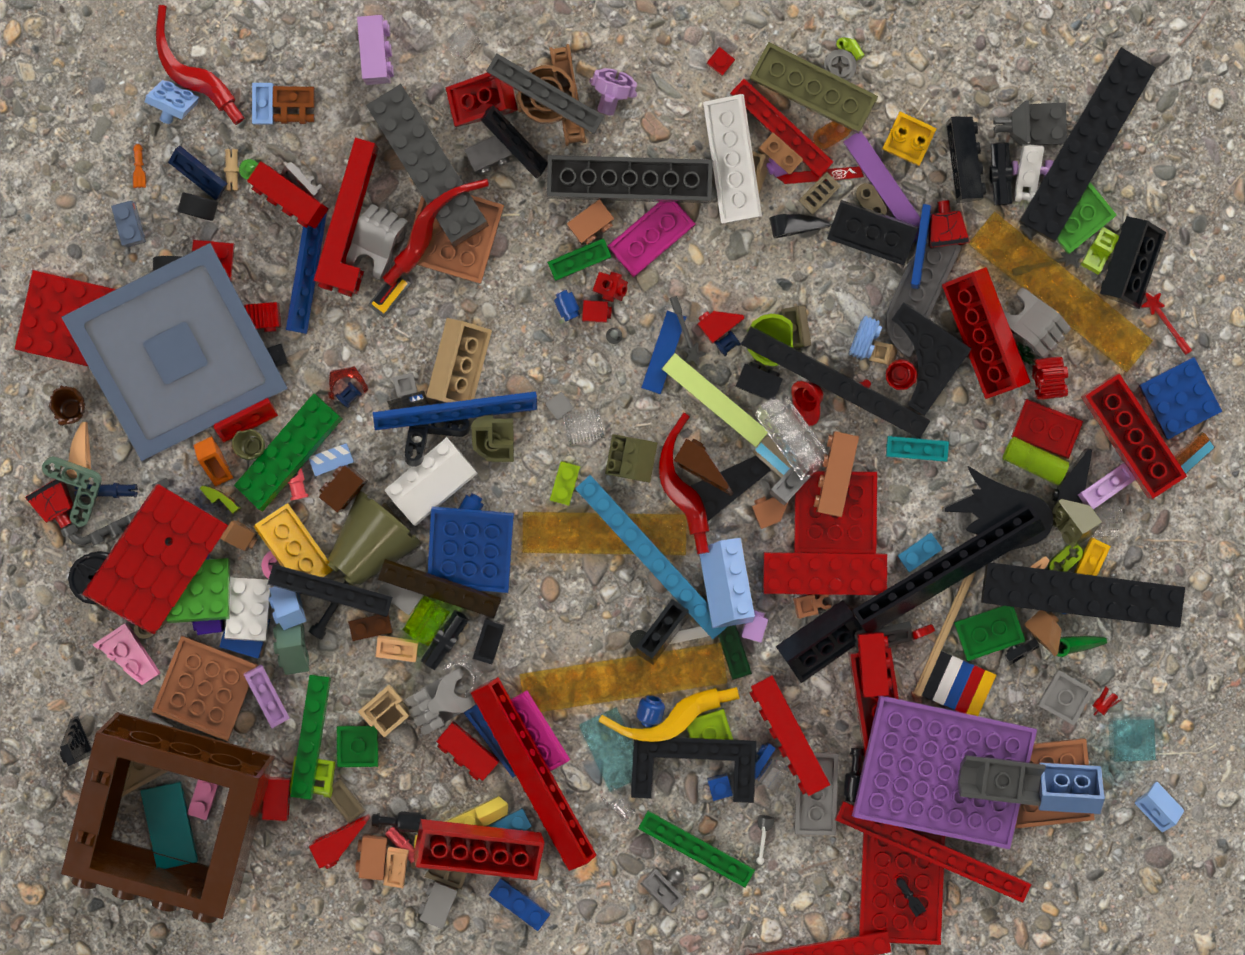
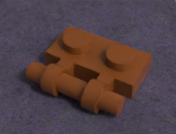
(293, 97)

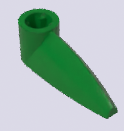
(1076, 644)

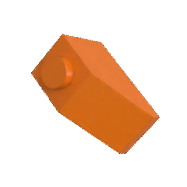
(212, 461)

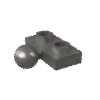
(662, 889)

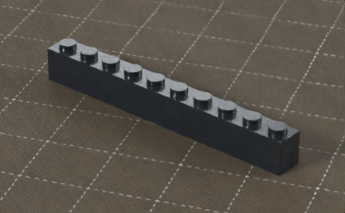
(949, 569)

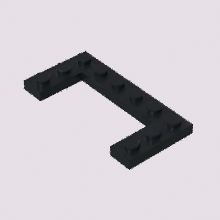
(740, 751)

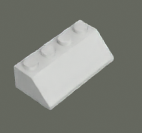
(432, 482)

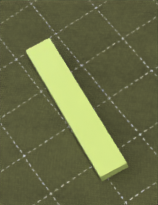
(715, 400)

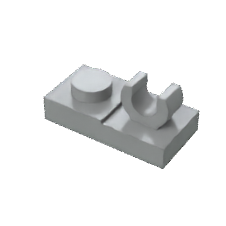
(296, 176)

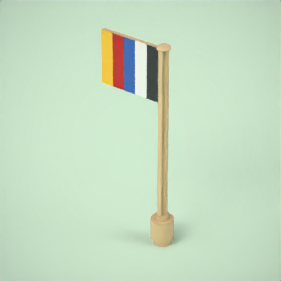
(950, 678)

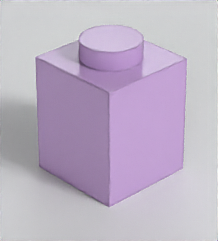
(756, 629)

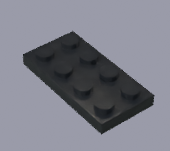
(872, 232)

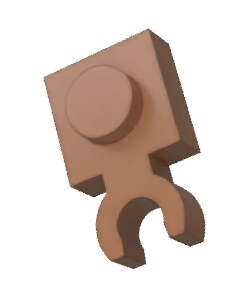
(808, 605)

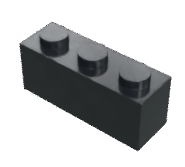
(662, 631)

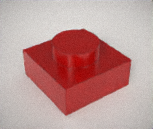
(720, 61)

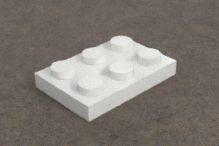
(248, 609)

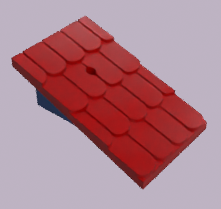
(155, 559)

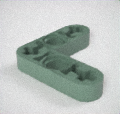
(82, 482)

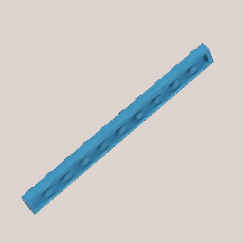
(648, 553)

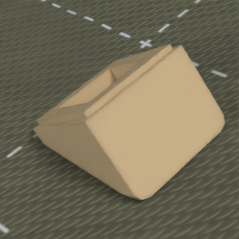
(883, 353)

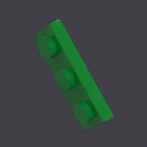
(579, 259)

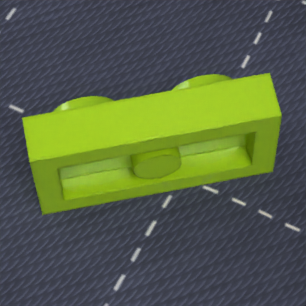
(564, 483)

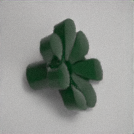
(1024, 353)

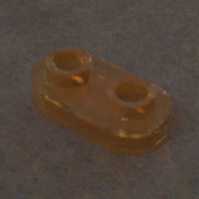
(831, 134)

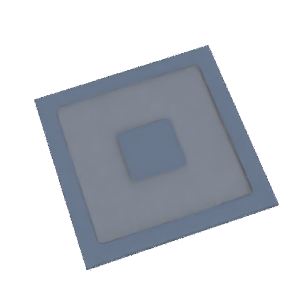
(175, 351)

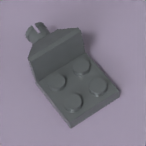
(1035, 124)

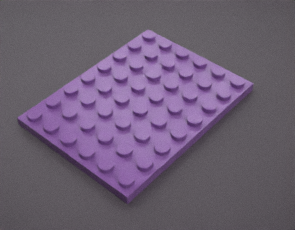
(915, 769)

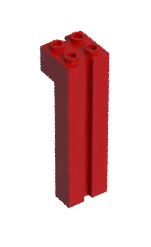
(332, 266)

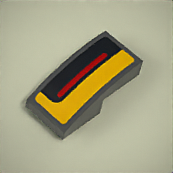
(388, 296)

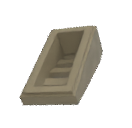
(809, 207)

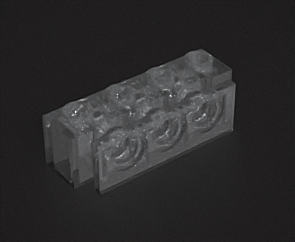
(789, 436)

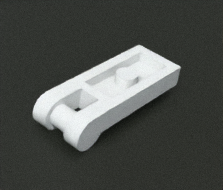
(1028, 172)

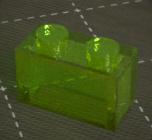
(426, 620)

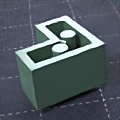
(291, 649)

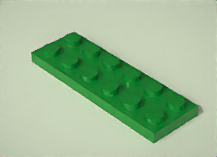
(288, 452)

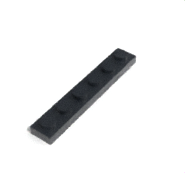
(329, 590)

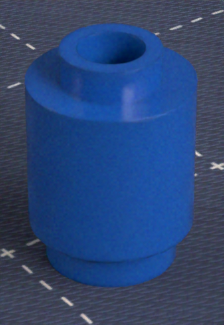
(567, 305)
(471, 502)

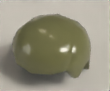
(248, 444)

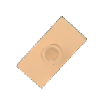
(396, 867)

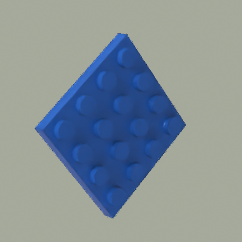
(471, 547)

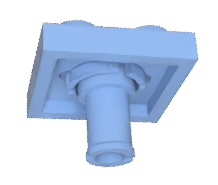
(171, 100)

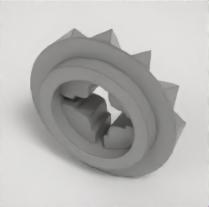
(846, 59)

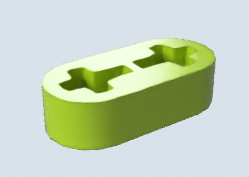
(1061, 555)

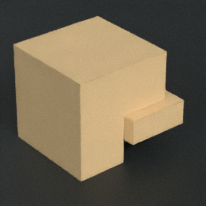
(385, 711)

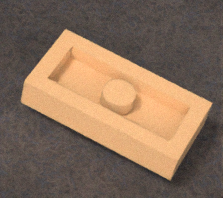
(397, 648)

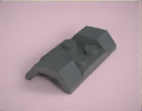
(1000, 780)

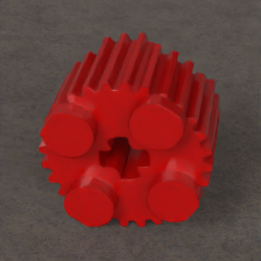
(1050, 378)

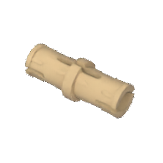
(231, 169)

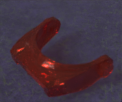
(351, 372)

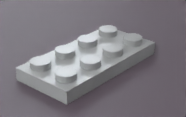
(817, 812)

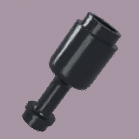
(853, 778)
(404, 821)

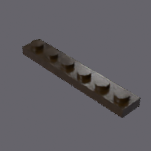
(439, 588)

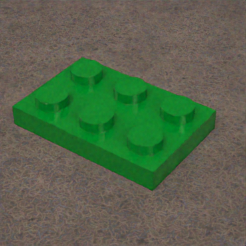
(989, 632)

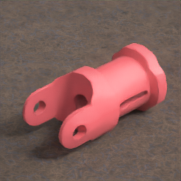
(297, 486)

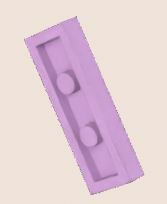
(1107, 486)
(266, 696)

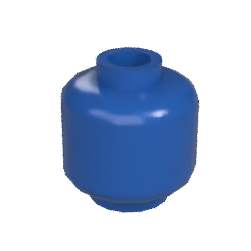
(650, 711)

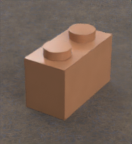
(591, 222)
(372, 857)

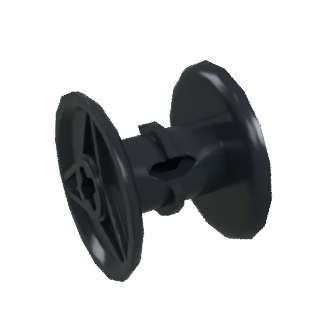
(83, 571)

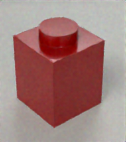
(596, 311)

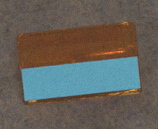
(1194, 452)

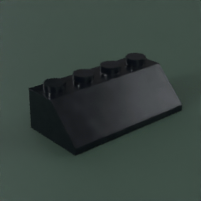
(964, 159)
(1132, 262)
(820, 641)

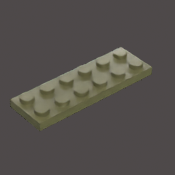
(813, 87)

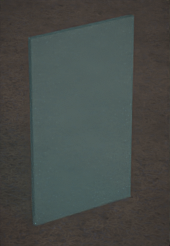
(610, 749)

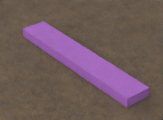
(882, 180)

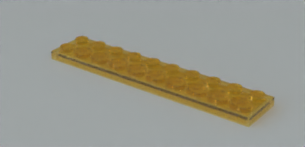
(1060, 290)
(625, 678)

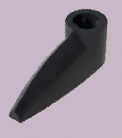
(793, 224)

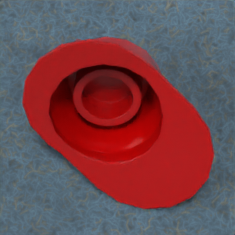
(807, 400)

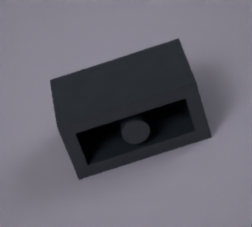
(758, 381)

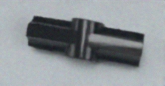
(1001, 173)
(445, 639)

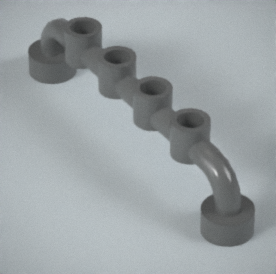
(114, 528)

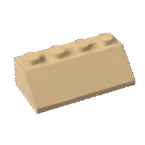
(458, 361)

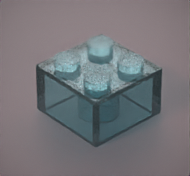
(1132, 739)

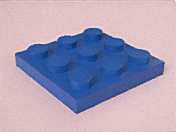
(1180, 398)

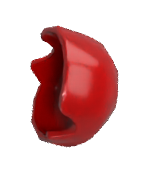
(901, 374)

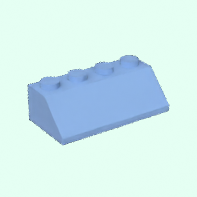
(727, 584)

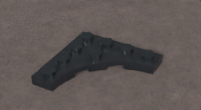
(937, 355)

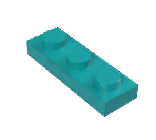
(917, 448)

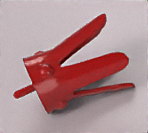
(1104, 705)

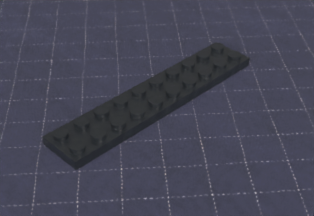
(1087, 144)
(1083, 594)

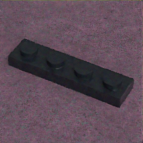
(514, 141)

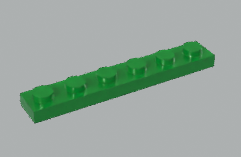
(310, 737)
(696, 848)

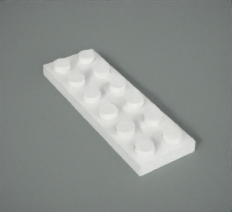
(732, 159)

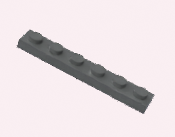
(545, 94)

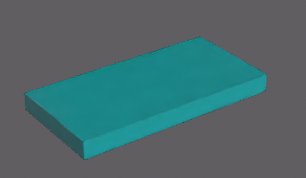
(169, 825)

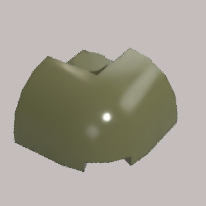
(493, 438)

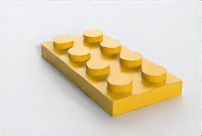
(292, 542)

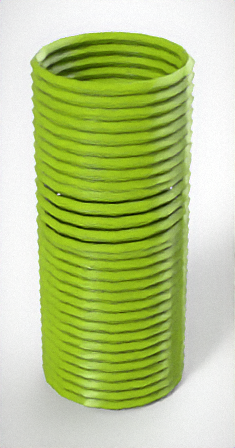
(1042, 463)

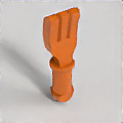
(139, 174)

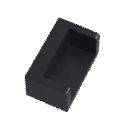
(488, 641)

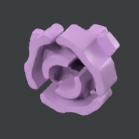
(612, 89)

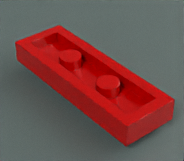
(245, 419)

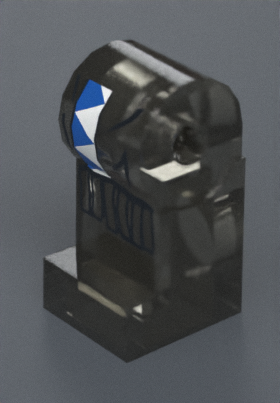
(411, 400)

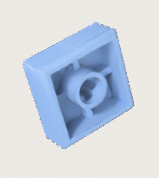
(867, 331)

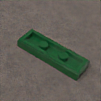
(734, 652)

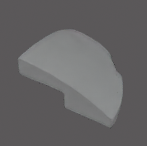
(402, 598)

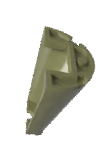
(367, 540)

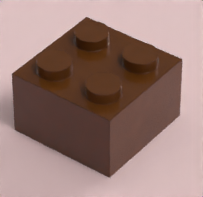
(342, 488)

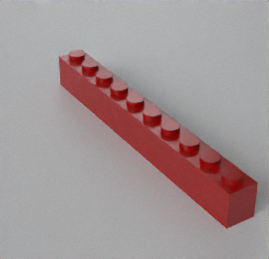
(533, 774)

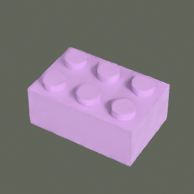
(375, 49)

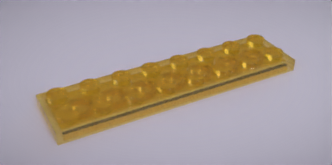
(592, 535)

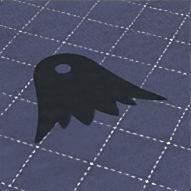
(1002, 501)

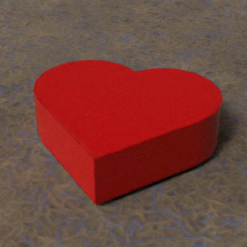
(923, 631)

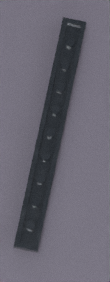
(835, 382)

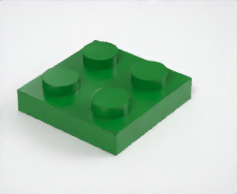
(357, 746)

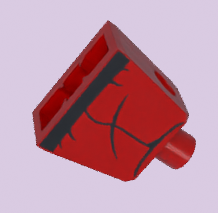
(946, 227)
(52, 502)

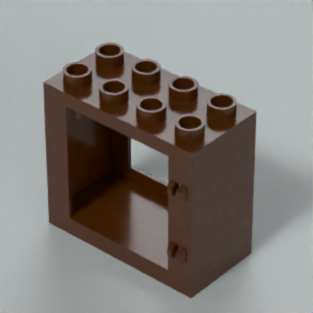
(131, 869)

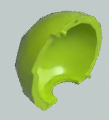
(777, 327)

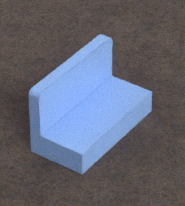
(1160, 807)

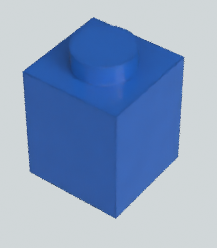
(720, 786)

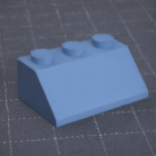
(1071, 788)

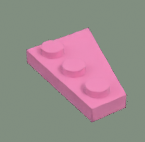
(129, 653)

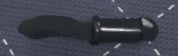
(913, 902)

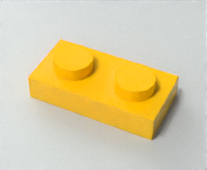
(1092, 557)

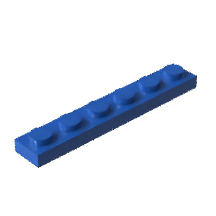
(304, 278)

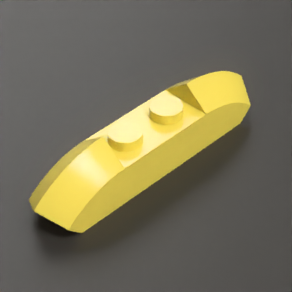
(482, 814)

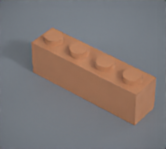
(837, 473)

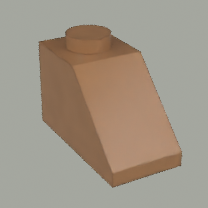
(240, 535)
(1045, 630)

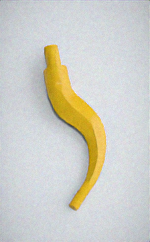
(679, 718)

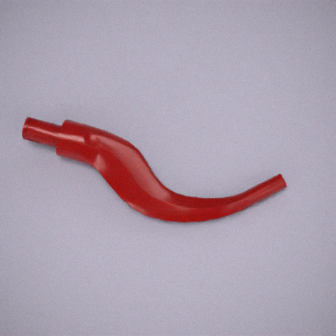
(194, 78)
(423, 231)
(682, 494)

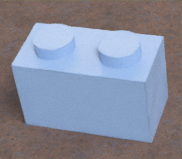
(287, 607)

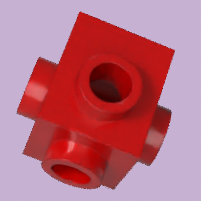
(610, 286)

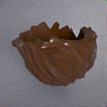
(67, 405)

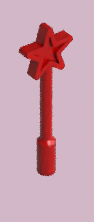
(1154, 305)

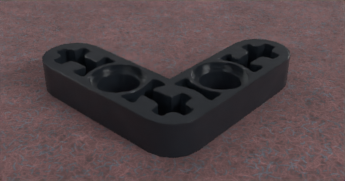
(423, 431)

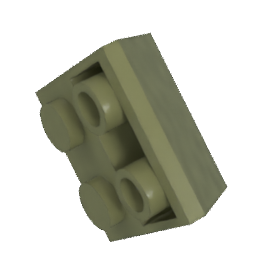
(631, 458)
(1075, 521)

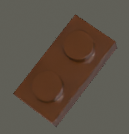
(370, 627)

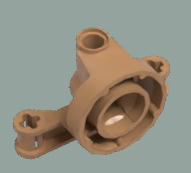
(562, 77)

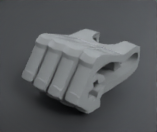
(375, 237)
(1037, 324)
(438, 702)

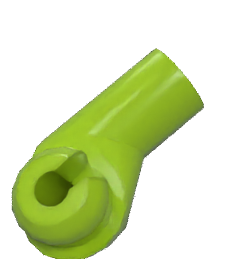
(851, 46)

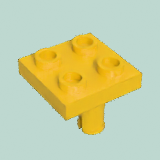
(909, 138)

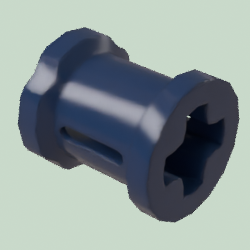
(727, 343)
(348, 394)

